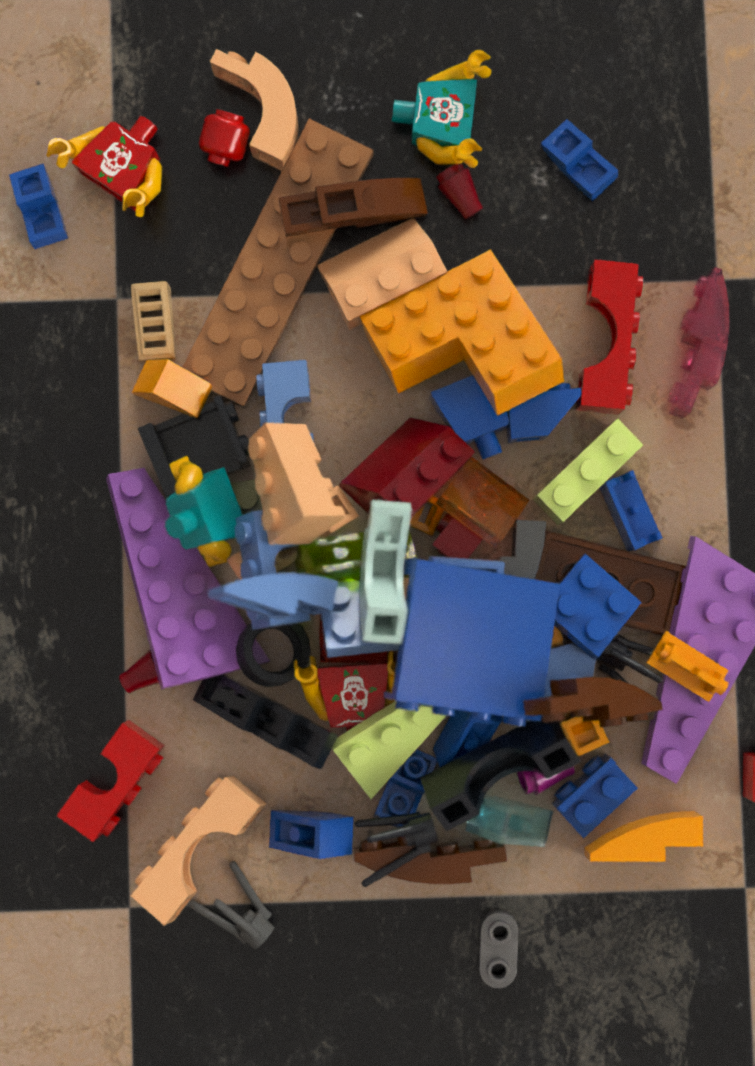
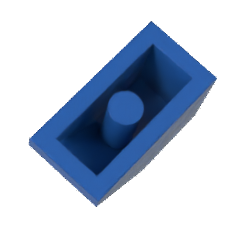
(311, 833)

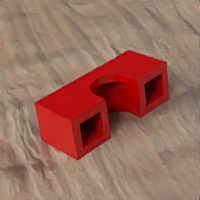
(94, 809)

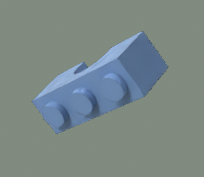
(283, 387)
(259, 559)

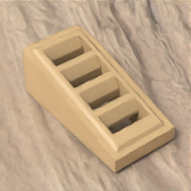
(153, 289)

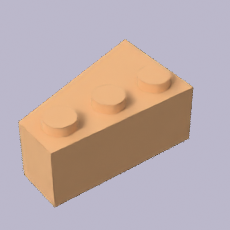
(290, 485)

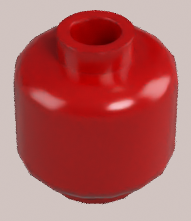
(224, 137)

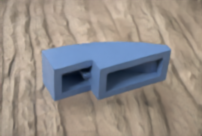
(279, 594)

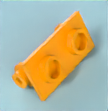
(688, 667)

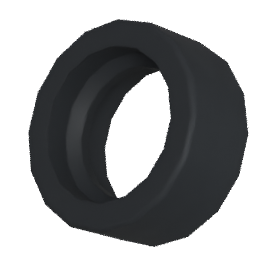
(256, 673)

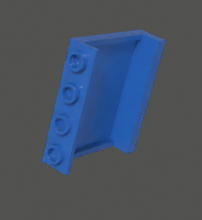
(474, 642)

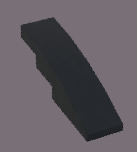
(266, 719)

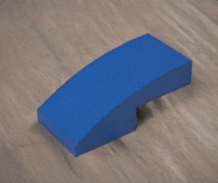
(578, 160)
(38, 206)

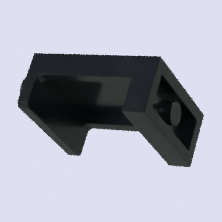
(207, 442)

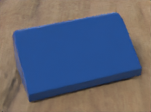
(463, 736)

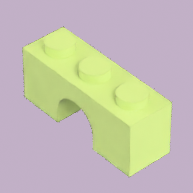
(587, 472)

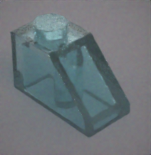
(511, 822)

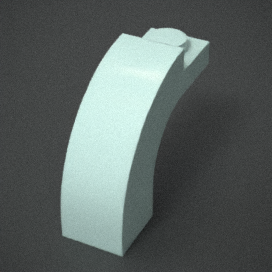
(382, 570)

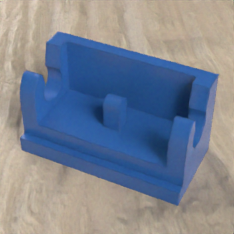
(630, 511)

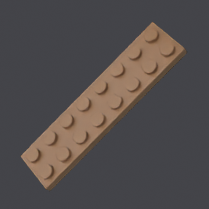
(271, 269)

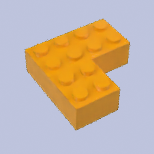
(468, 317)

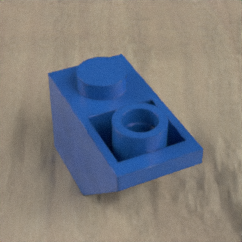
(540, 415)

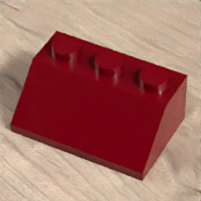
(408, 466)

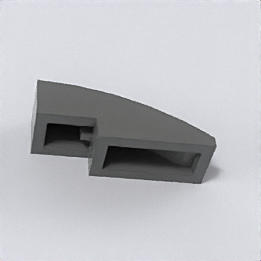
(526, 549)

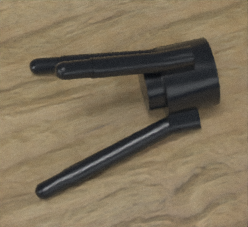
(618, 656)
(418, 831)

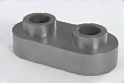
(498, 950)

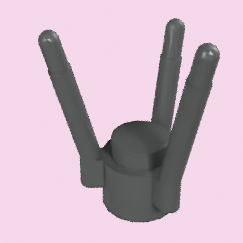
(248, 928)

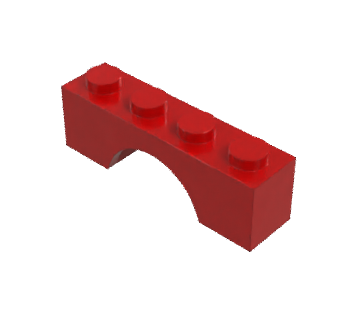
(612, 293)

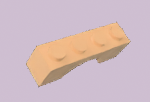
(169, 884)

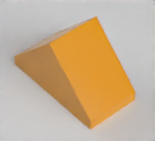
(172, 387)

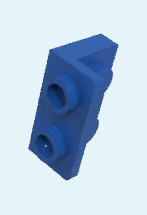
(593, 794)

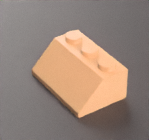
(381, 270)

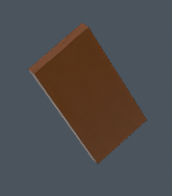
(647, 578)

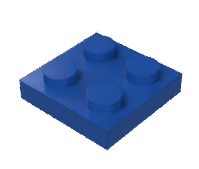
(592, 606)

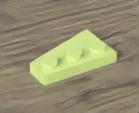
(384, 743)

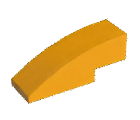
(648, 838)

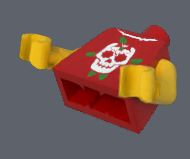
(116, 161)
(347, 692)

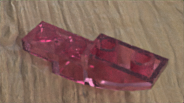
(708, 332)

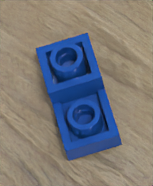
(405, 787)

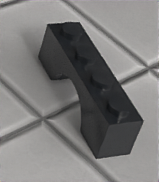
(461, 785)

